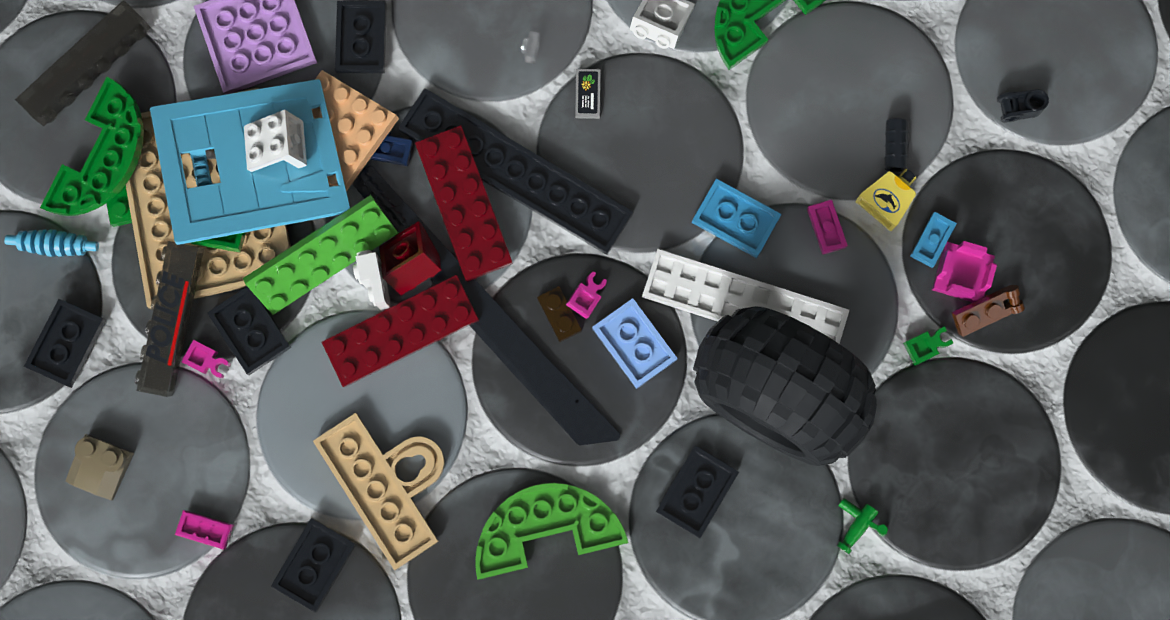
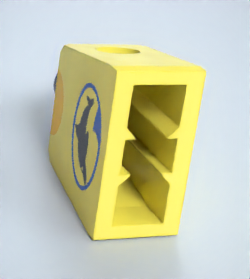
(889, 198)

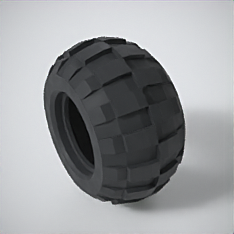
(786, 385)

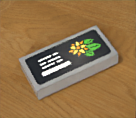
(587, 93)

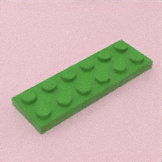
(320, 255)

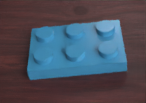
(736, 218)

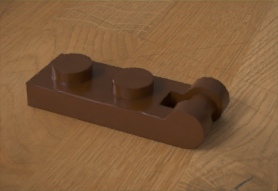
(988, 310)

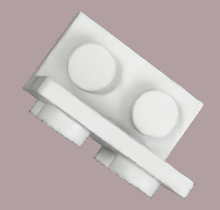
(274, 140)

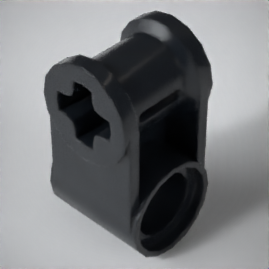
(1017, 105)

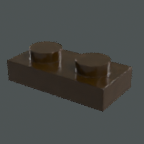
(559, 314)

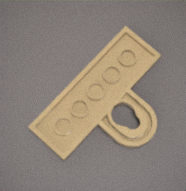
(377, 491)

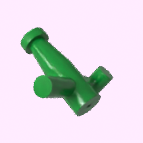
(863, 520)

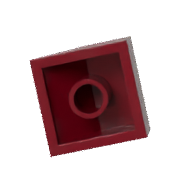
(409, 259)

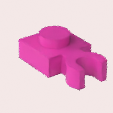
(585, 297)
(202, 358)

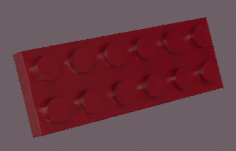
(463, 203)
(400, 331)

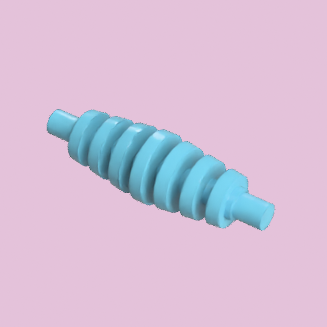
(51, 243)

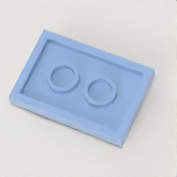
(634, 343)

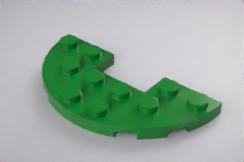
(736, 29)
(110, 160)

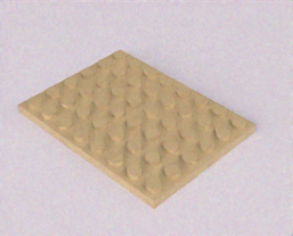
(152, 228)

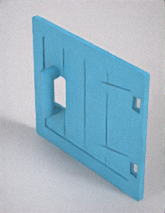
(244, 198)

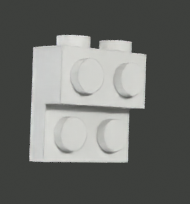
(661, 20)
(369, 273)

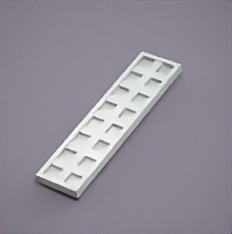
(719, 293)

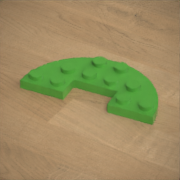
(542, 513)

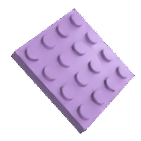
(254, 40)

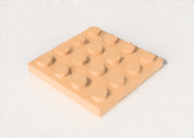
(356, 125)

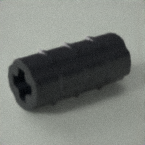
(896, 145)

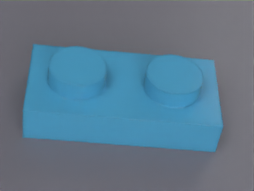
(933, 239)

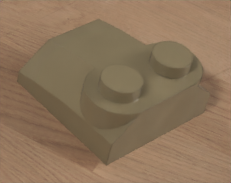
(98, 466)

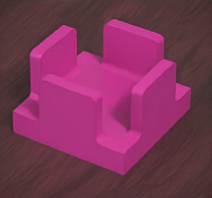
(964, 271)

